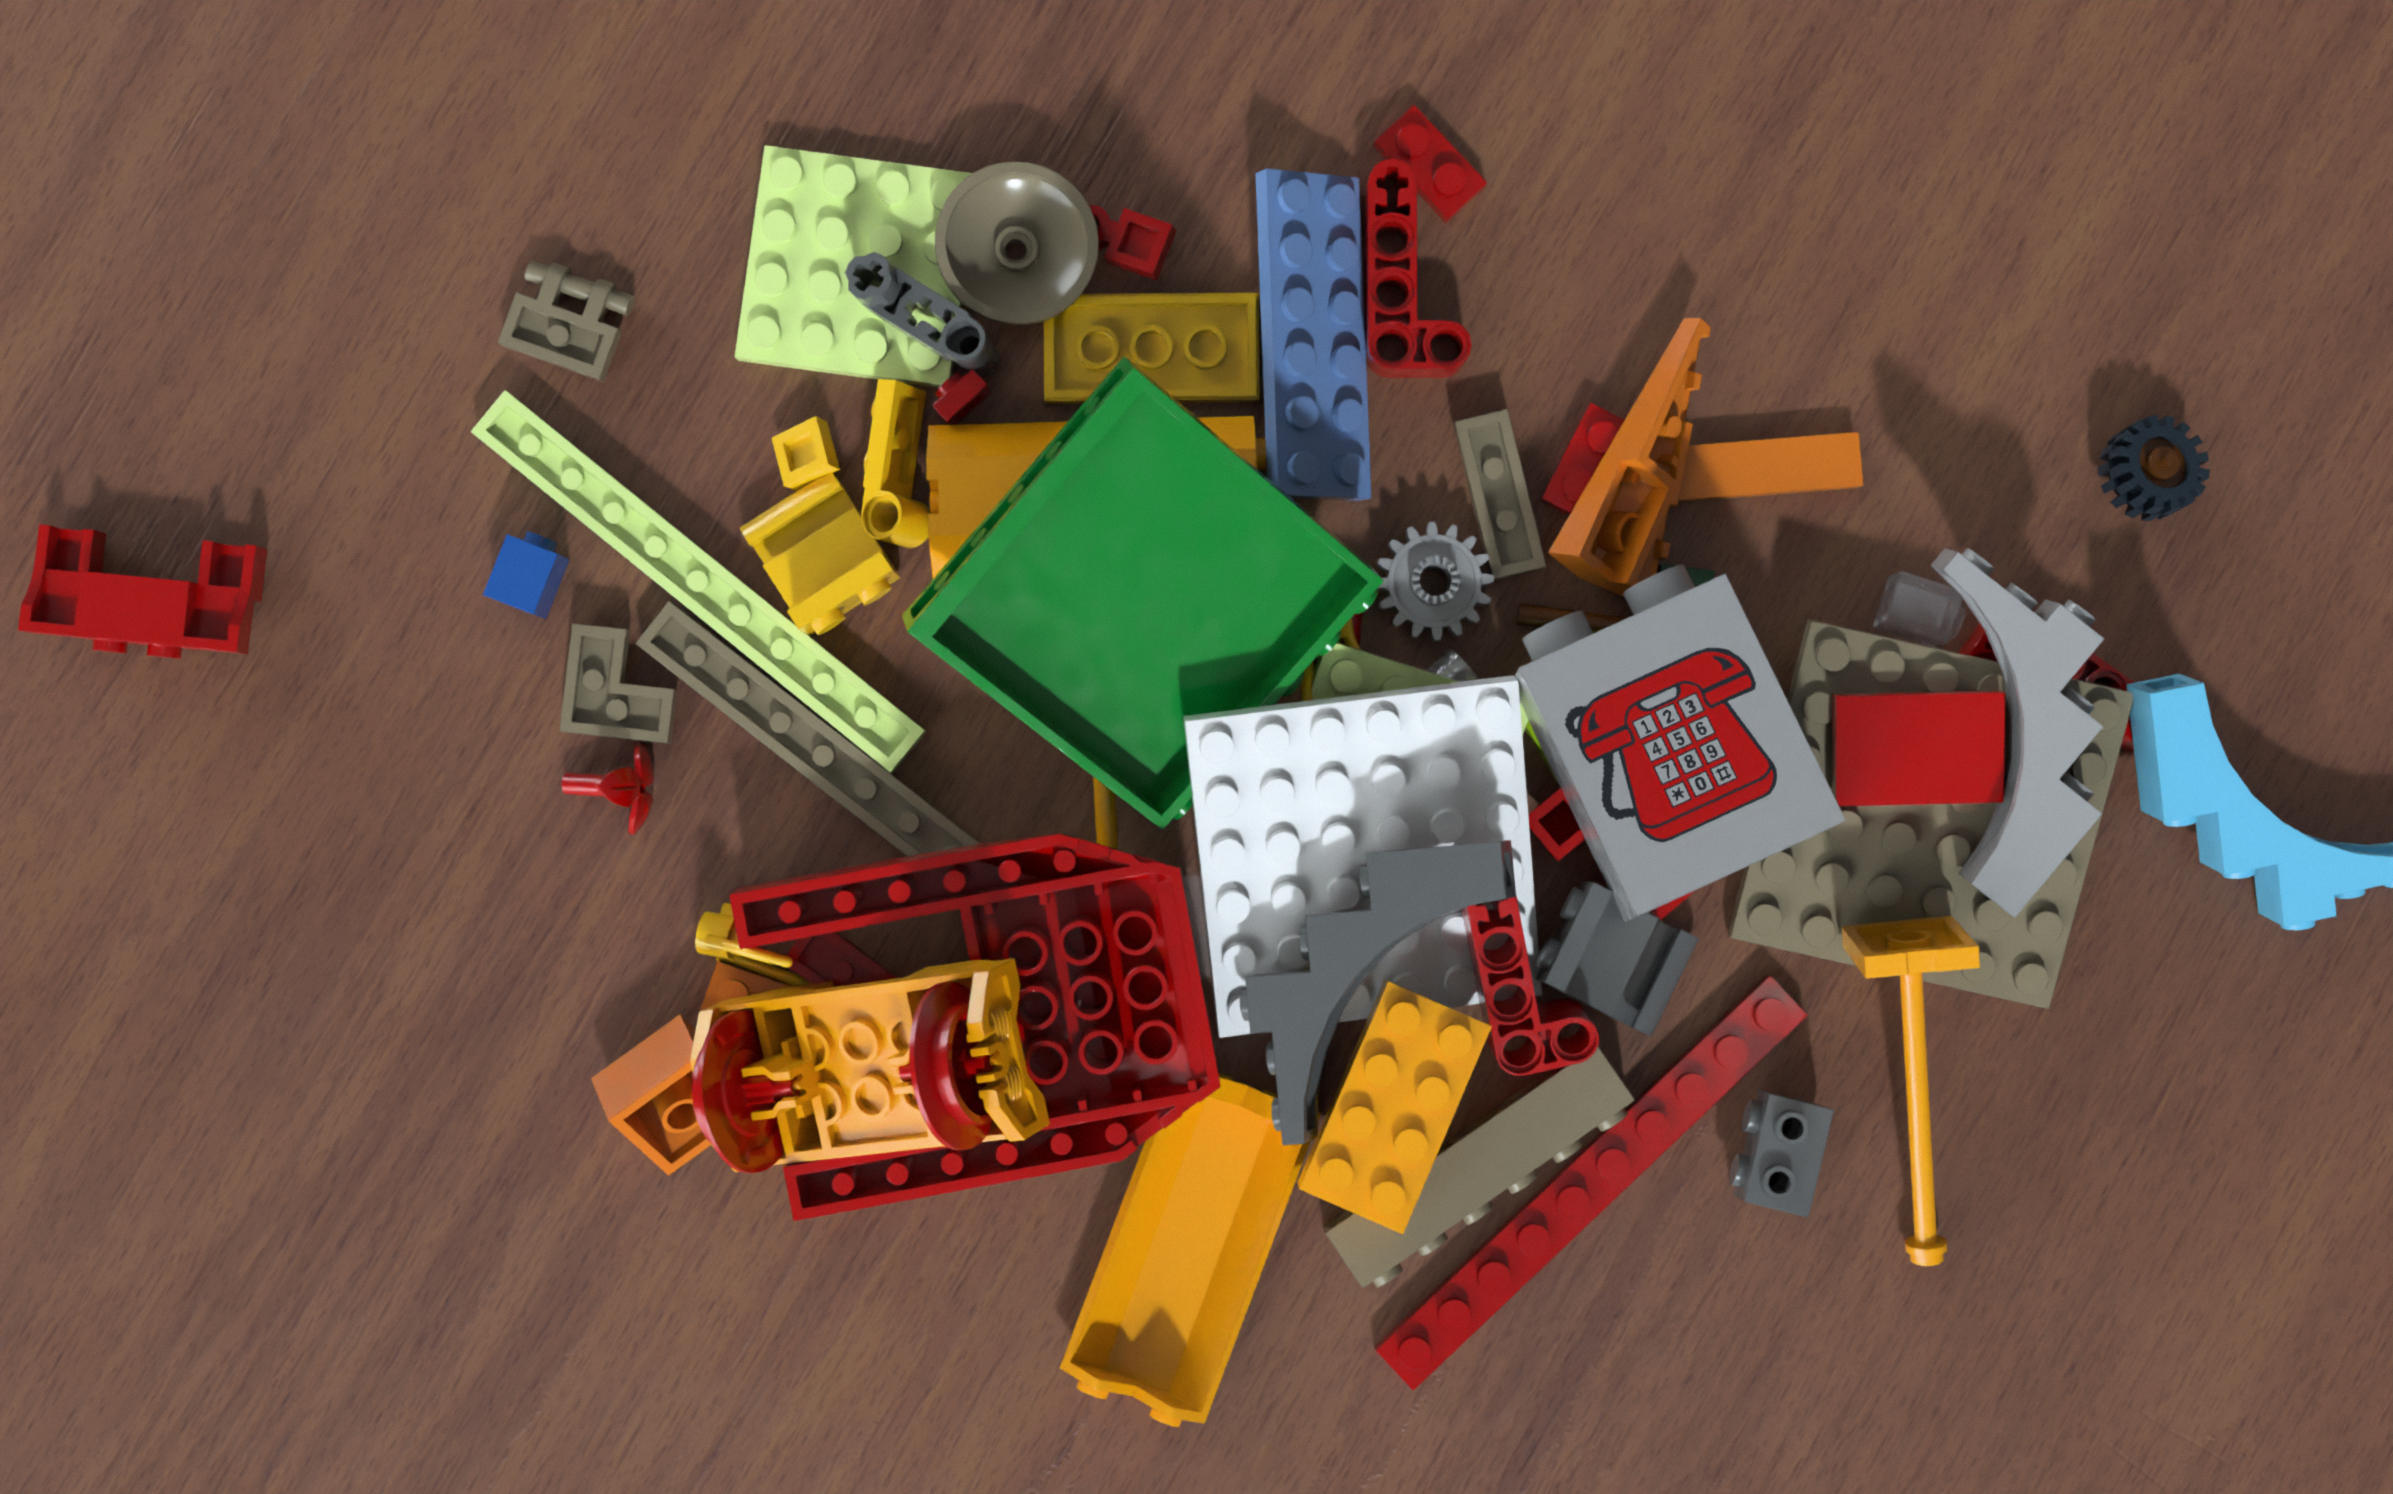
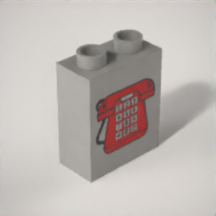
(1672, 740)

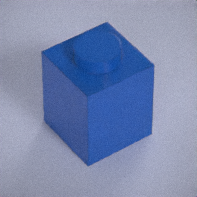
(527, 574)

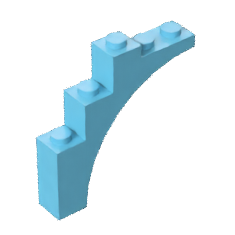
(2190, 781)

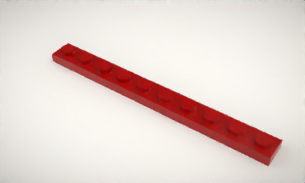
(1590, 1182)

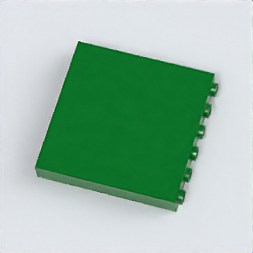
(1139, 587)

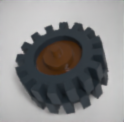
(2153, 468)

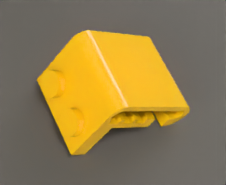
(820, 555)

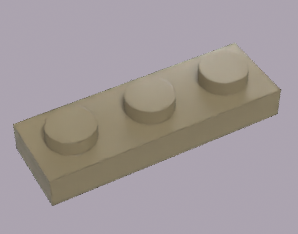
(1499, 494)

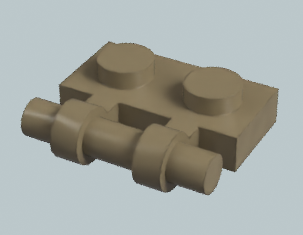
(562, 336)

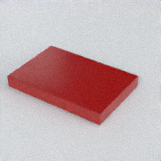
(1918, 748)

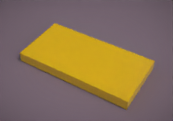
(1185, 342)

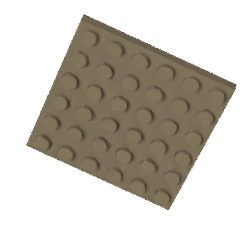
(1908, 857)

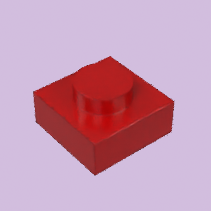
(960, 396)

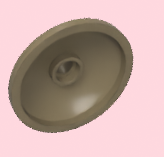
(1025, 208)

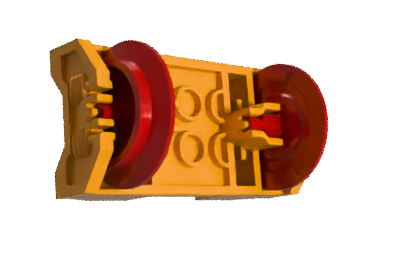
(865, 1068)

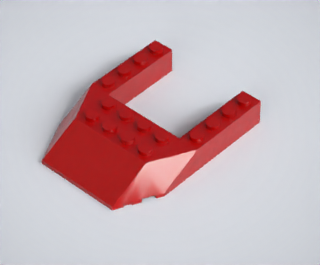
(1103, 1010)

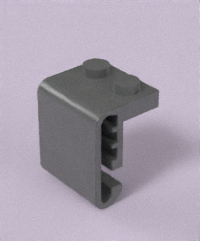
(1613, 963)

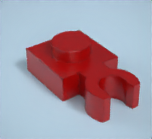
(1135, 241)

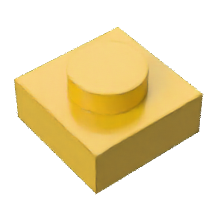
(805, 453)

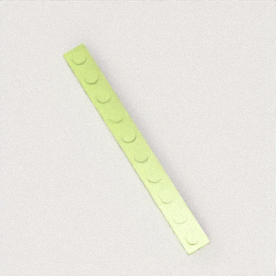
(698, 581)

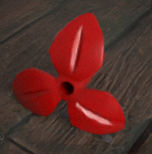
(619, 786)

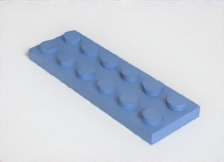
(1313, 335)

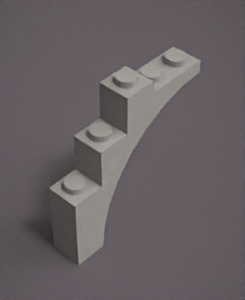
(2046, 731)

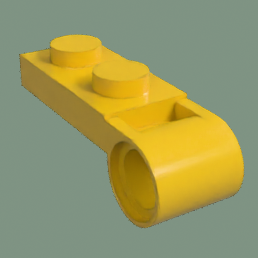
(891, 467)

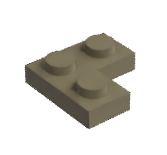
(598, 699)

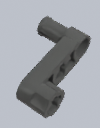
(902, 294)

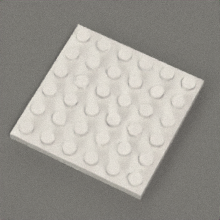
(1311, 786)

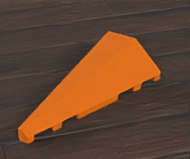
(1623, 511)

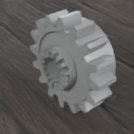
(1454, 562)

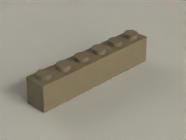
(1485, 1160)

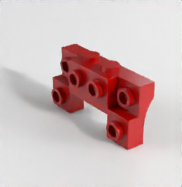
(79, 601)

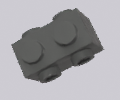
(1789, 1153)

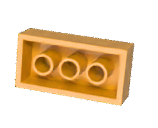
(1393, 1106)

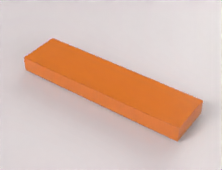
(1772, 467)

